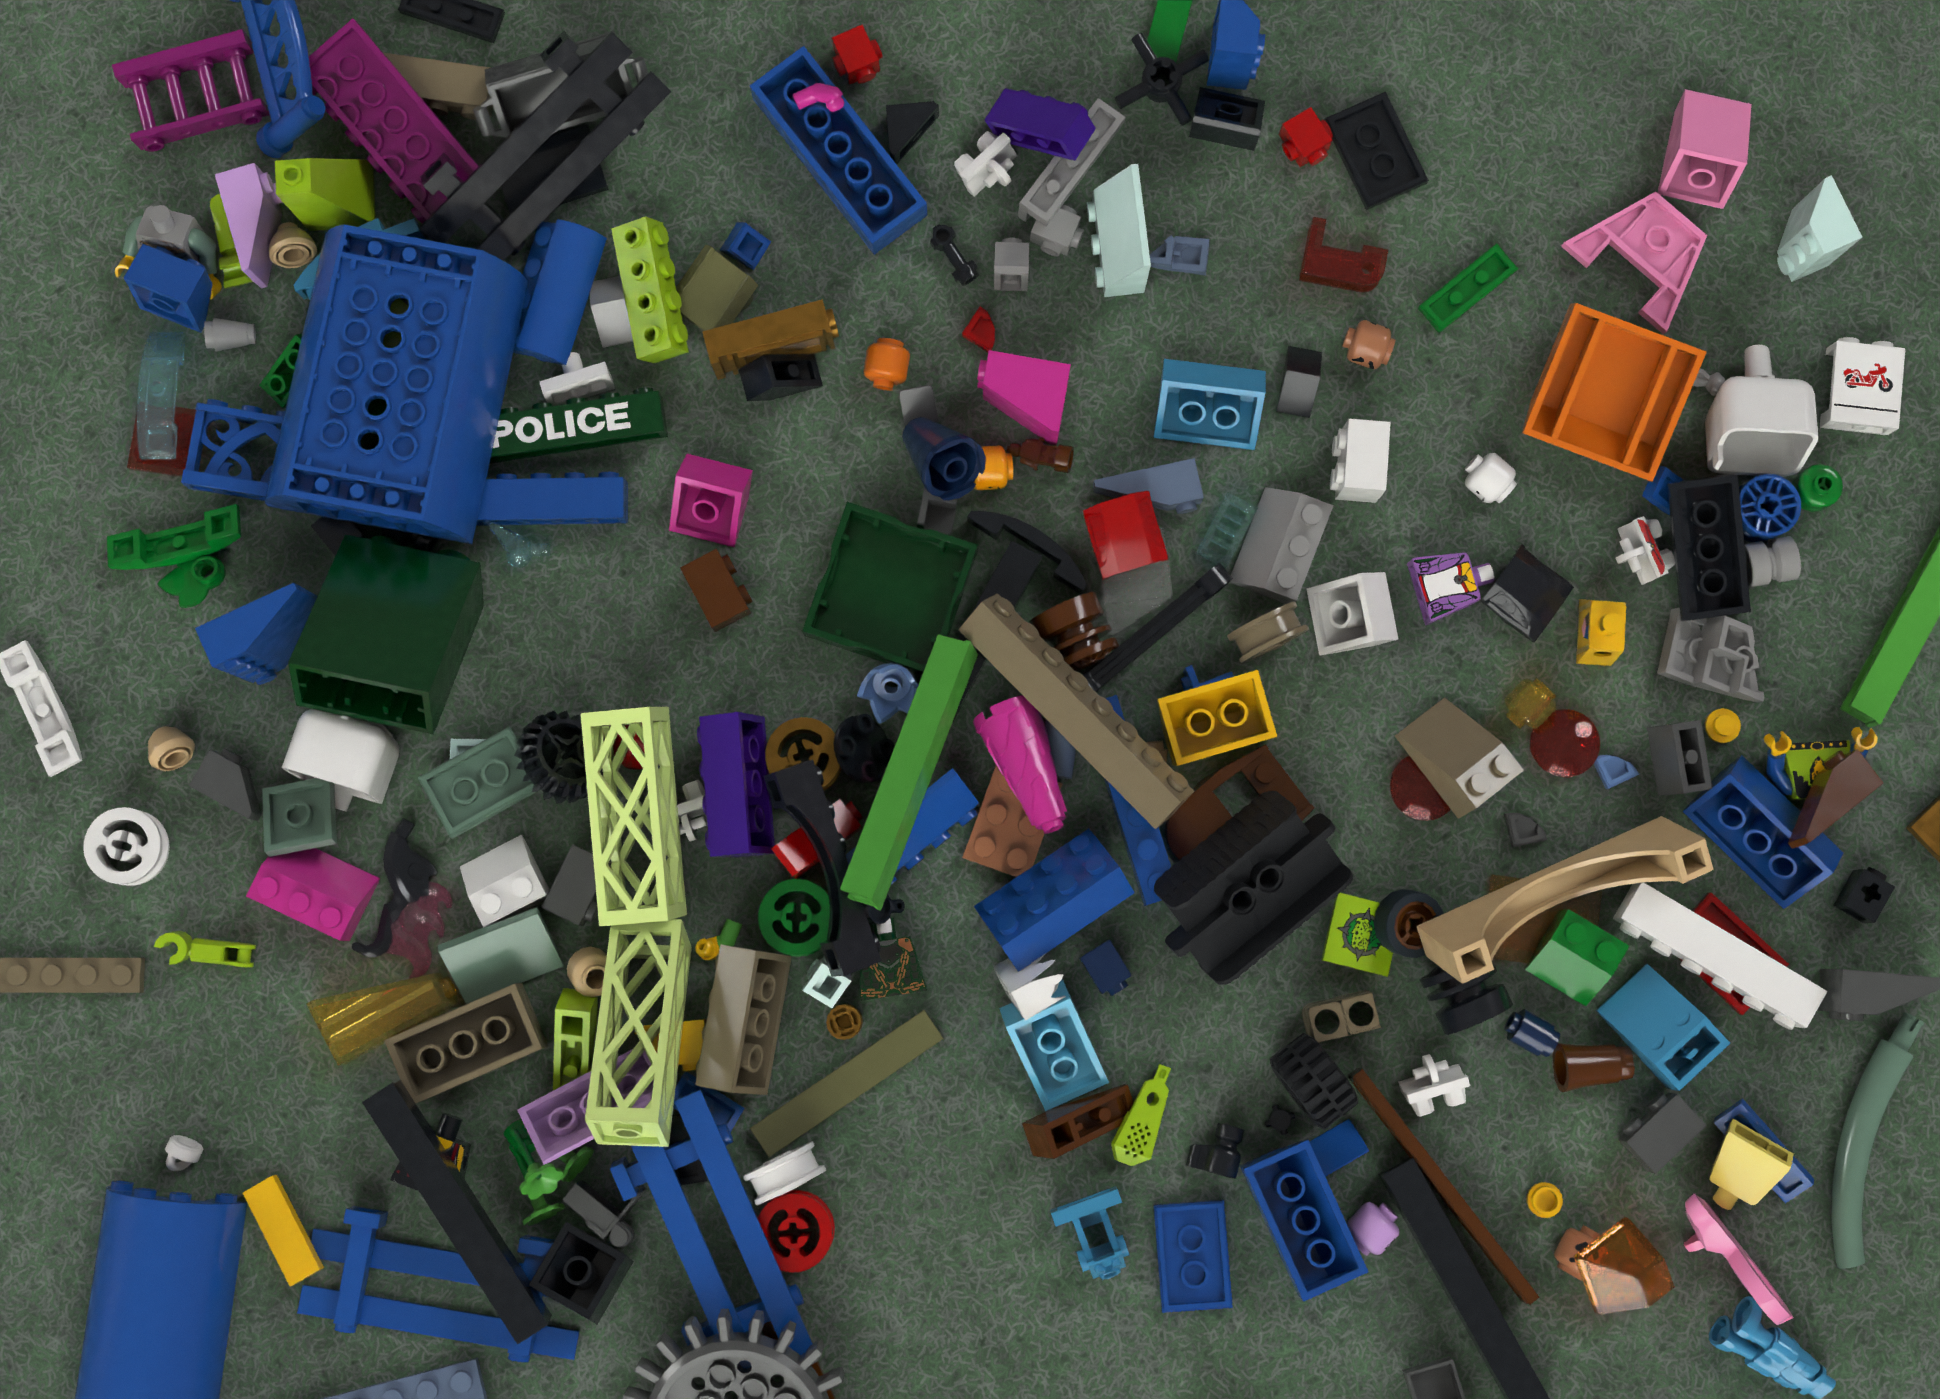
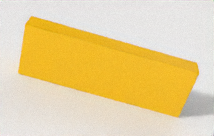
(283, 1230)

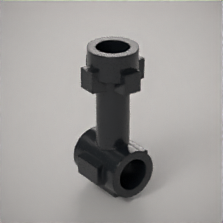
(942, 240)

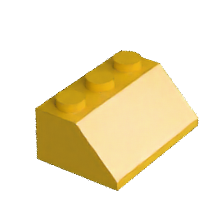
(1216, 718)

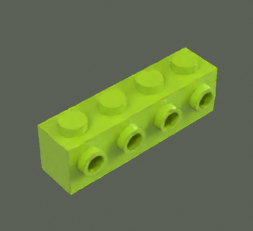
(650, 290)

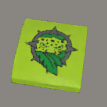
(1352, 936)

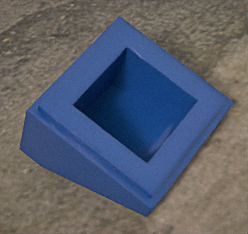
(745, 245)

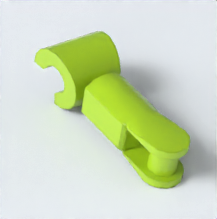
(229, 262)
(205, 950)

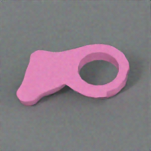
(1716, 1238)

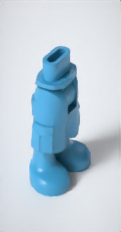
(1771, 1350)

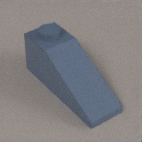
(1169, 485)

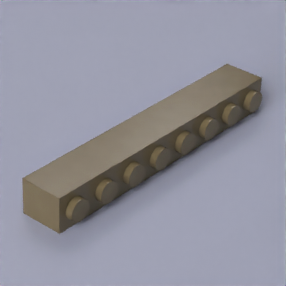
(1076, 710)

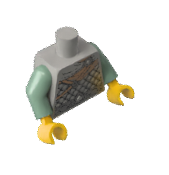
(174, 232)

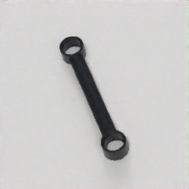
(1158, 626)

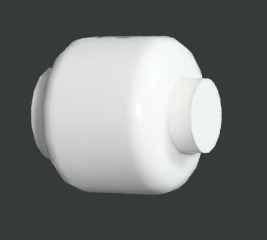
(1490, 478)

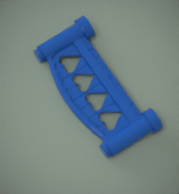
(288, 116)

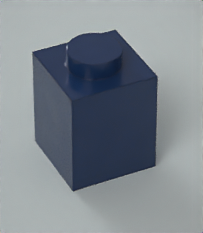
(1106, 968)

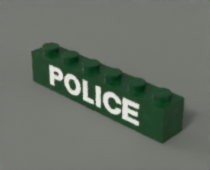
(579, 425)

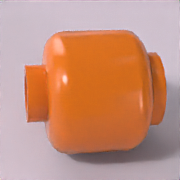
(886, 363)

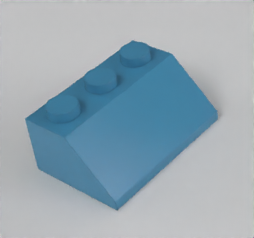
(1210, 404)

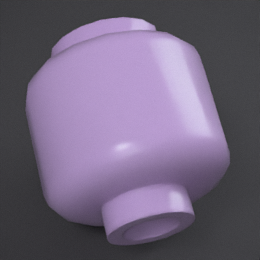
(1373, 1228)

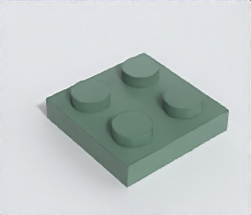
(299, 816)

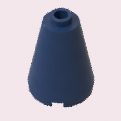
(943, 458)

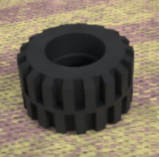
(1314, 1081)

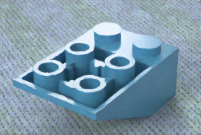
(1662, 1028)

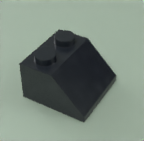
(581, 1273)

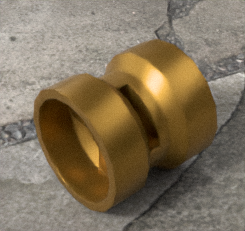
(849, 1021)

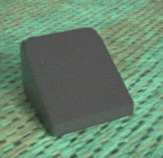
(918, 403)

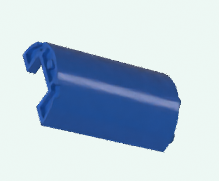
(161, 1295)

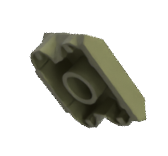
(714, 290)

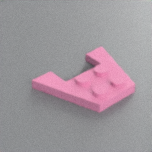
(1653, 240)

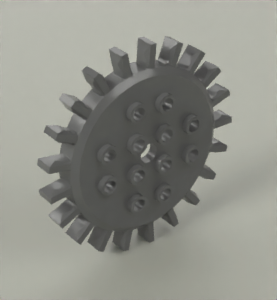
(718, 1360)

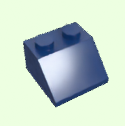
(170, 286)

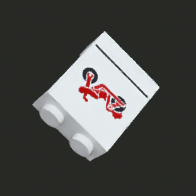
(1865, 387)

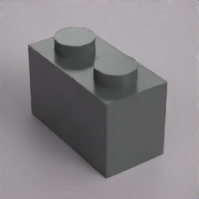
(1679, 758)
(574, 888)
(1661, 1131)

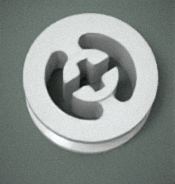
(102, 840)
(784, 1173)

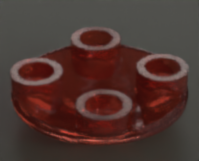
(1565, 743)
(1414, 793)

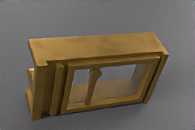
(788, 331)

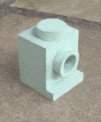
(822, 985)

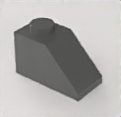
(227, 782)

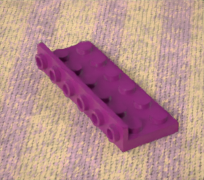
(384, 115)

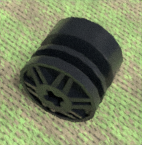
(1467, 1002)

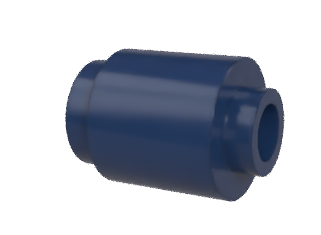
(1532, 1033)

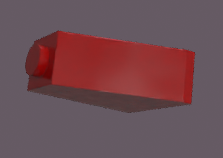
(798, 852)

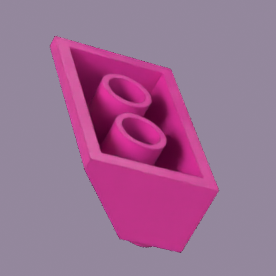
(315, 890)

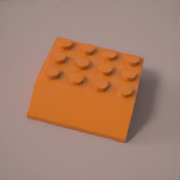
(1612, 391)

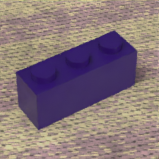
(1041, 123)

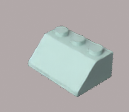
(1816, 232)

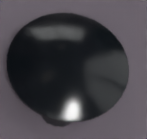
(862, 748)

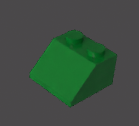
(1576, 956)

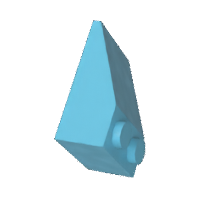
(1055, 1050)

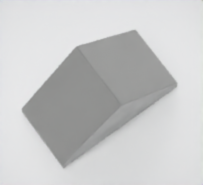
(610, 311)

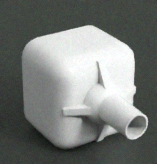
(1761, 421)
(343, 751)

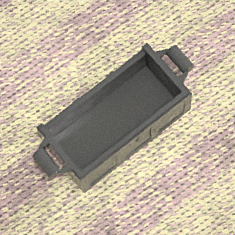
(526, 82)

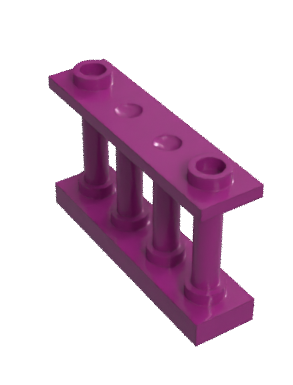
(169, 66)

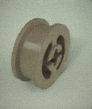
(1268, 632)

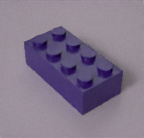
(734, 784)

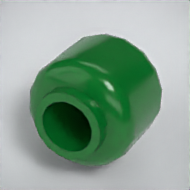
(1818, 487)

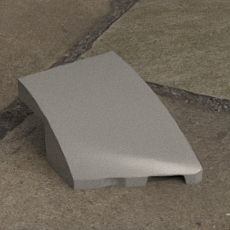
(1712, 658)

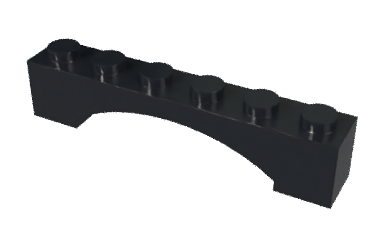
(849, 938)

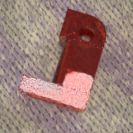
(1339, 266)

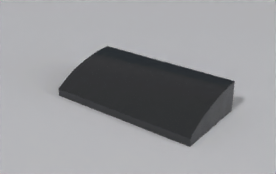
(1709, 547)

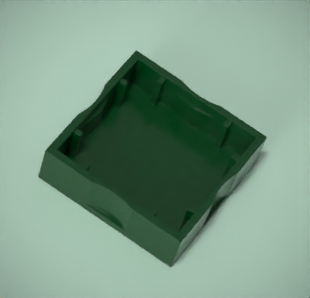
(889, 588)

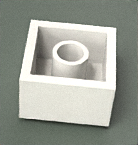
(1362, 460)

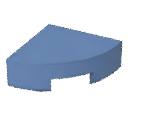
(1614, 770)

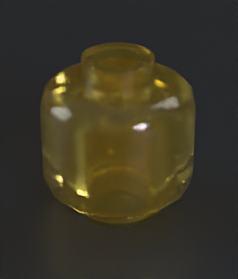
(1530, 703)

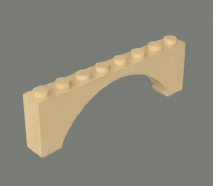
(1471, 934)

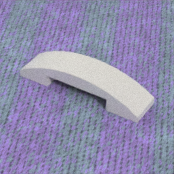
(42, 707)

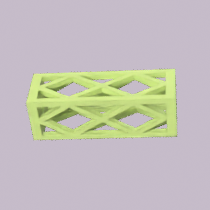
(605, 808)
(653, 1123)

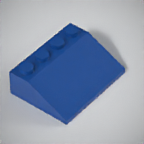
(258, 636)

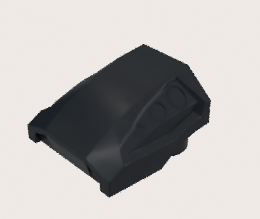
(1527, 594)

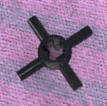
(1158, 91)

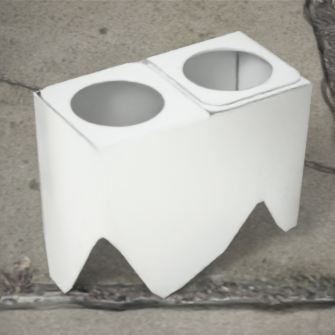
(1034, 995)

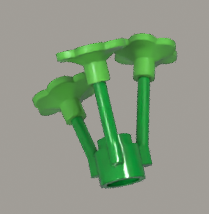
(544, 1178)

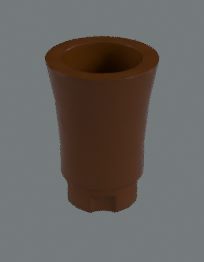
(1591, 1065)

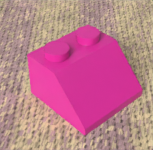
(709, 499)

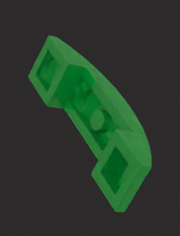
(176, 544)

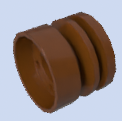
(1073, 631)

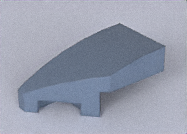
(1182, 255)

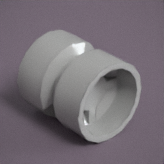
(1774, 561)

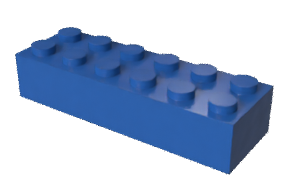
(840, 153)

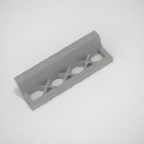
(1063, 174)

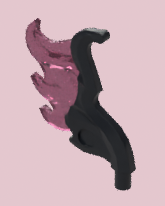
(414, 906)

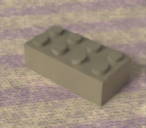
(743, 1020)
(466, 1043)

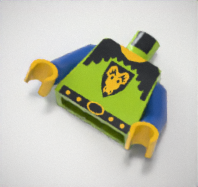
(1796, 764)

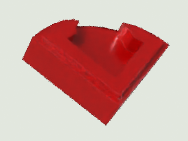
(980, 330)

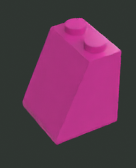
(1026, 390)

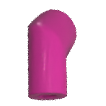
(820, 93)

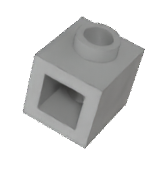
(1060, 233)

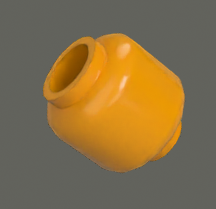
(997, 469)

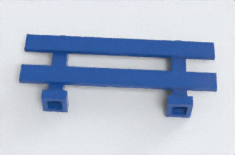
(709, 1144)
(352, 1307)

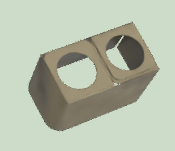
(1342, 1011)

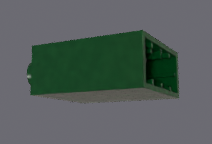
(387, 633)

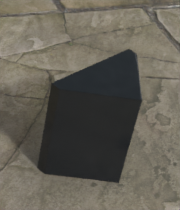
(1227, 119)

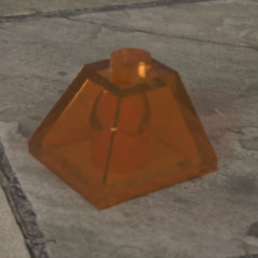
(1623, 1270)

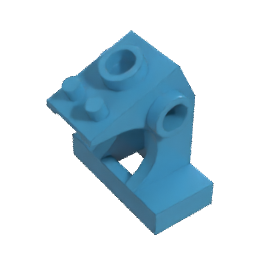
(1104, 1259)

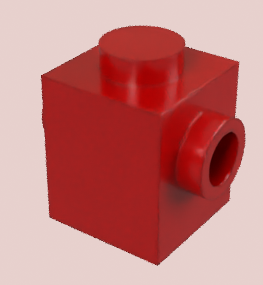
(856, 55)
(1306, 138)

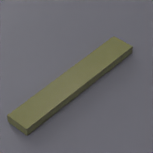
(846, 1083)

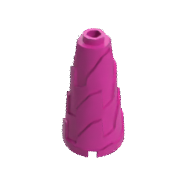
(1024, 757)

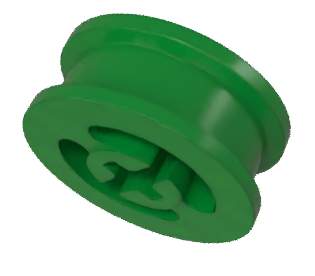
(769, 916)

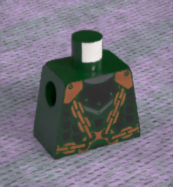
(898, 970)

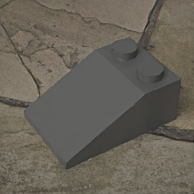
(1863, 993)

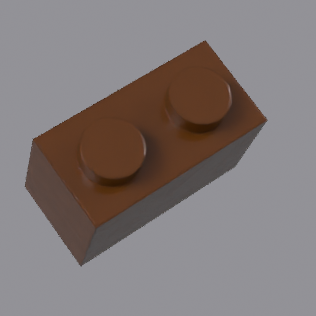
(716, 589)

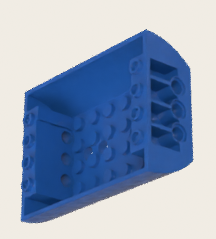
(438, 384)

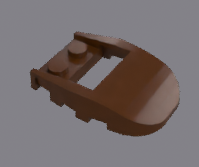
(1204, 811)

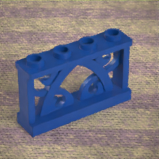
(216, 476)

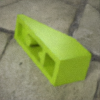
(573, 1036)

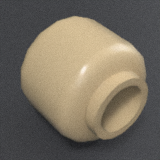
(587, 971)

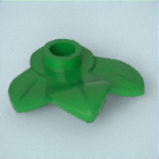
(189, 580)

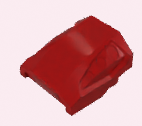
(1124, 534)

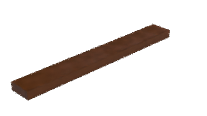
(1443, 1186)

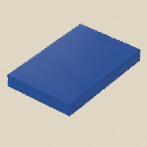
(1192, 1256)

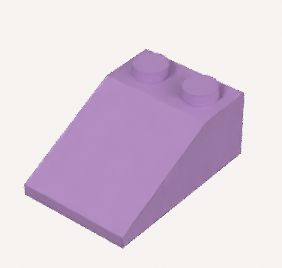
(252, 217)

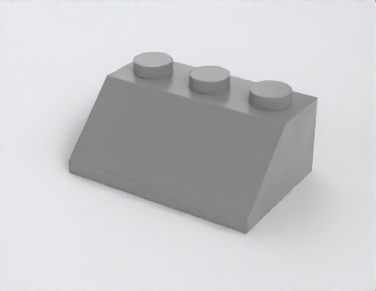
(1281, 544)

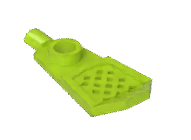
(1146, 1116)

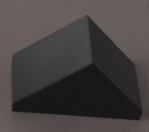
(908, 124)
(1299, 381)

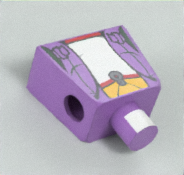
(1447, 583)

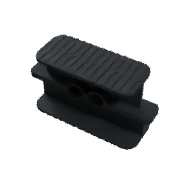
(1299, 881)

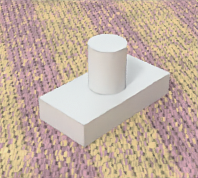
(577, 381)

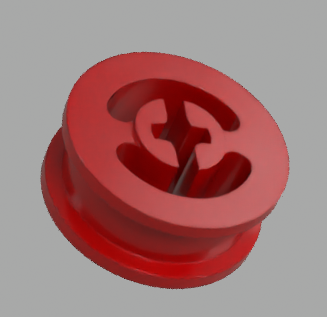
(791, 1203)

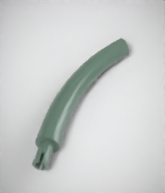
(1858, 1136)

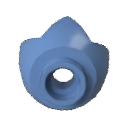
(884, 699)

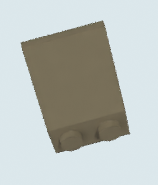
(1458, 756)

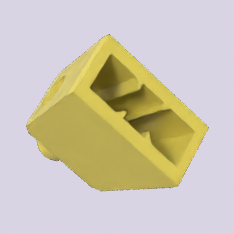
(1747, 1166)

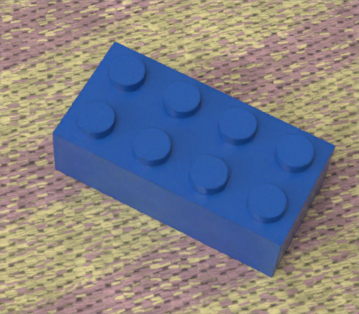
(1054, 899)

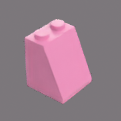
(1706, 149)

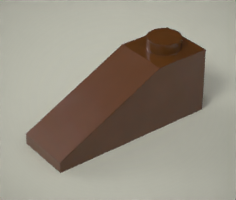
(1833, 794)
(1077, 1122)

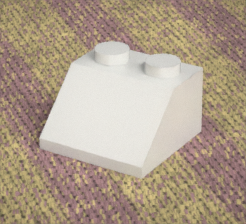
(1352, 613)
(504, 882)

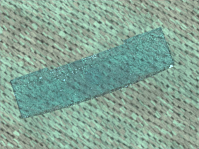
(157, 395)

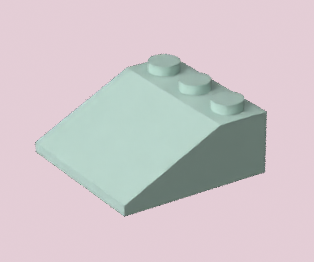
(1120, 234)

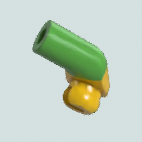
(709, 948)

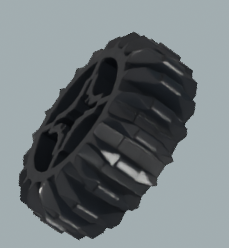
(541, 750)

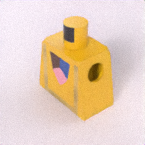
(1600, 630)

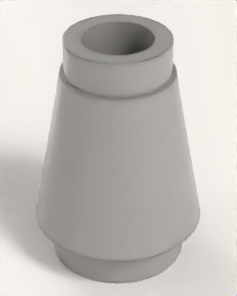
(228, 334)

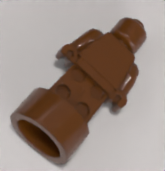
(1035, 452)

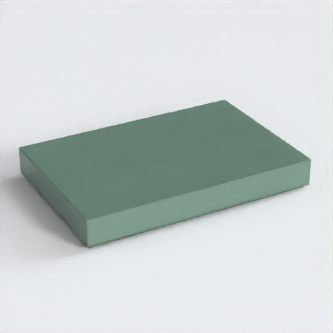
(477, 783)
(501, 955)

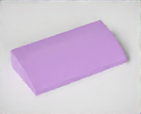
(558, 1118)

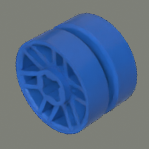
(1780, 503)

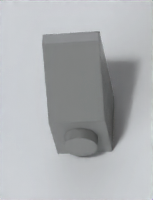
(1011, 265)

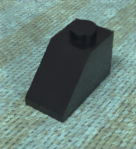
(779, 376)

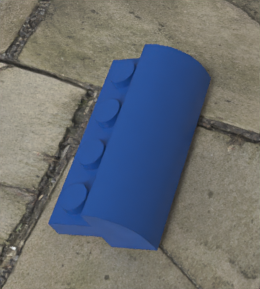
(559, 284)

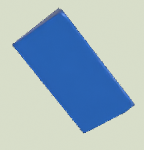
(1338, 1147)

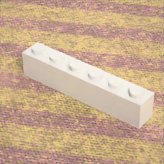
(1720, 955)

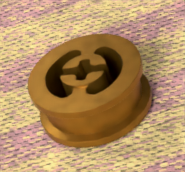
(797, 726)

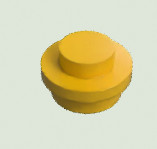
(1722, 725)
(1544, 1200)

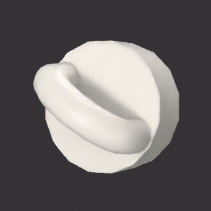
(183, 1149)

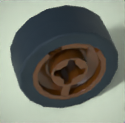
(1392, 921)

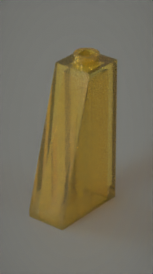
(366, 1017)

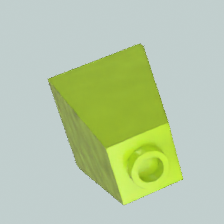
(327, 191)

